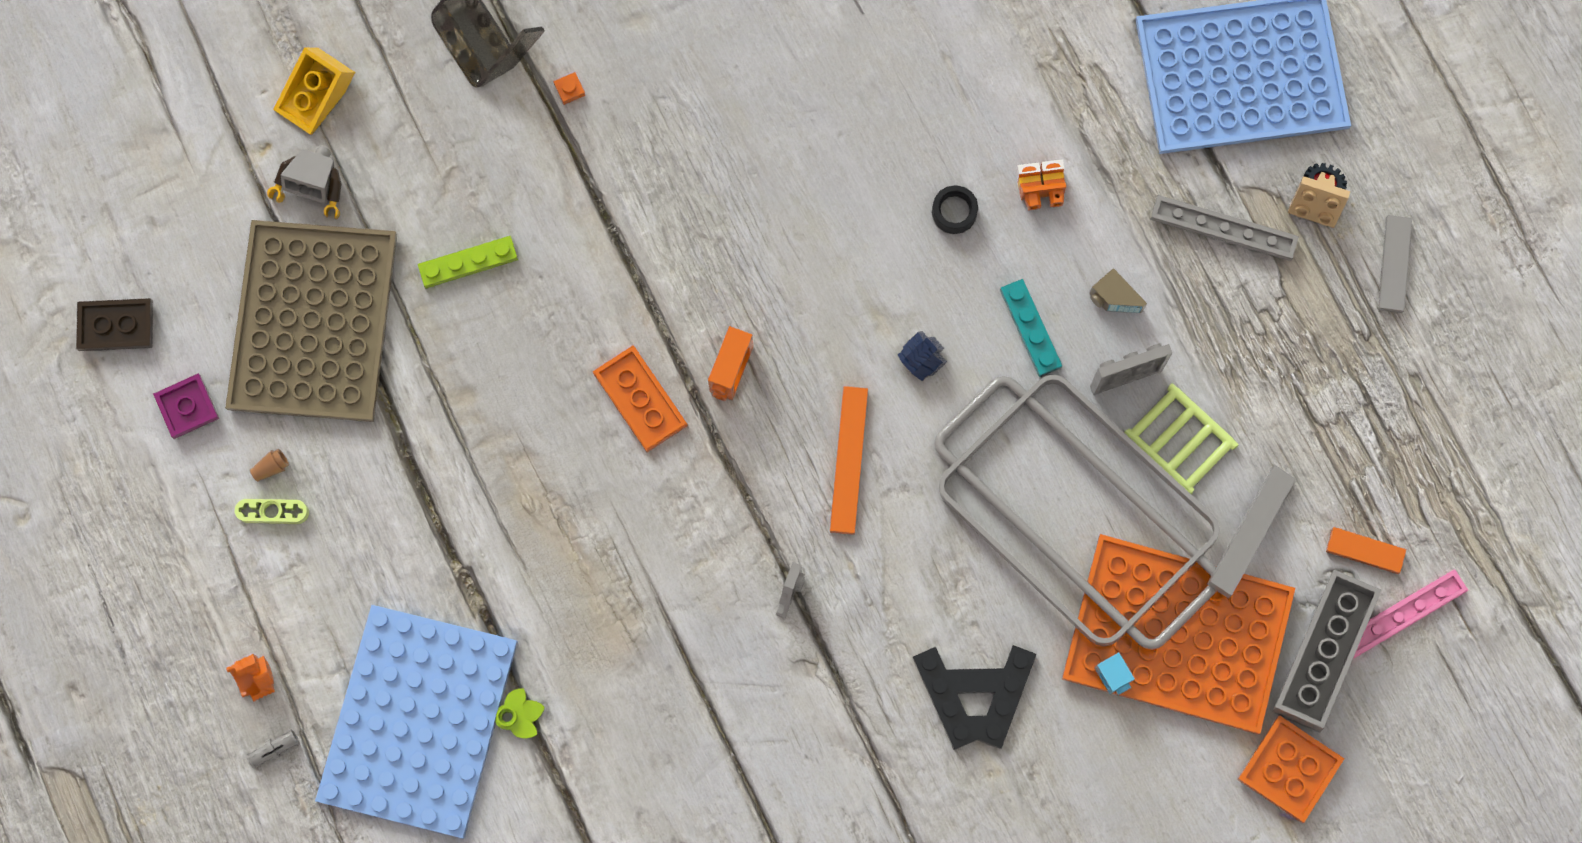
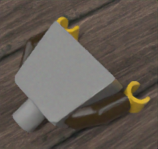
(311, 177)

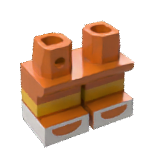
(1041, 181)

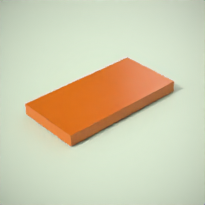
(640, 398)

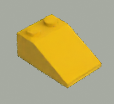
(313, 89)

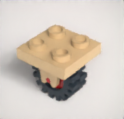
(1320, 195)

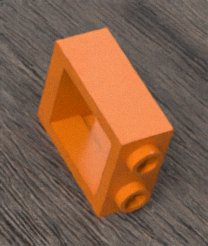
(730, 364)

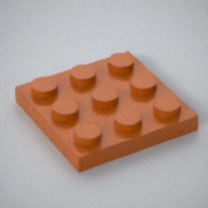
(1290, 769)

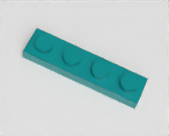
(1031, 327)

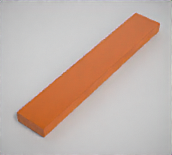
(849, 460)

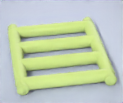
(1191, 409)

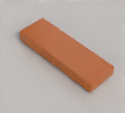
(1366, 550)

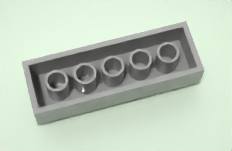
(1327, 651)

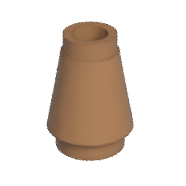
(270, 465)

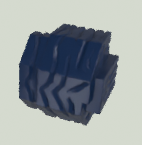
(922, 355)

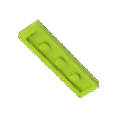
(467, 262)

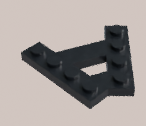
(945, 685)

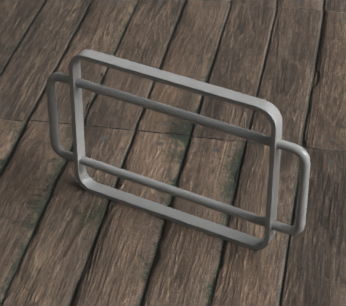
(1026, 397)

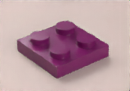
(186, 406)

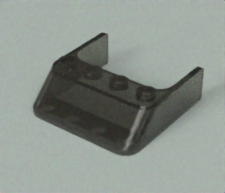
(478, 41)

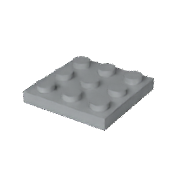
(1132, 368)

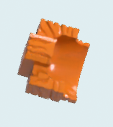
(253, 676)

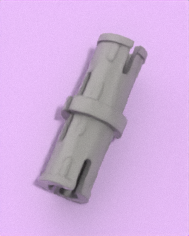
(272, 749)

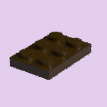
(114, 324)

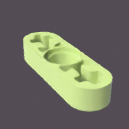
(253, 517)

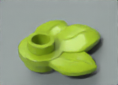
(523, 713)

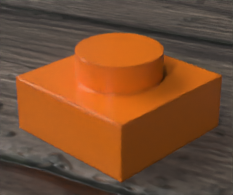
(569, 88)

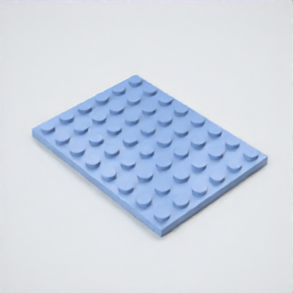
(1242, 73)
(417, 721)

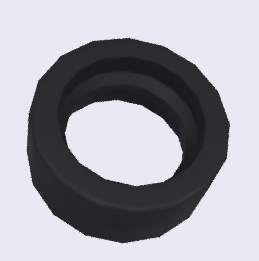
(954, 191)

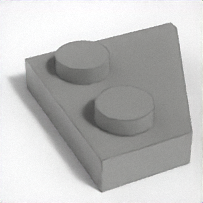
(793, 583)

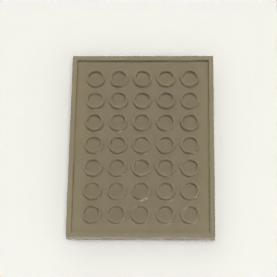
(311, 321)

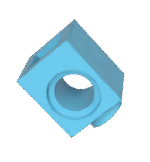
(1115, 674)

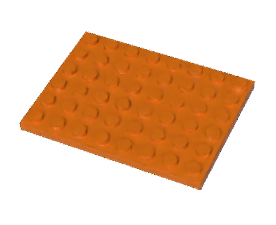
(1213, 666)

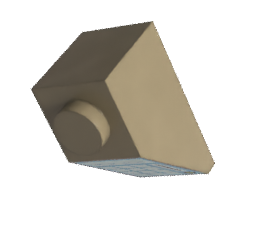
(1116, 294)

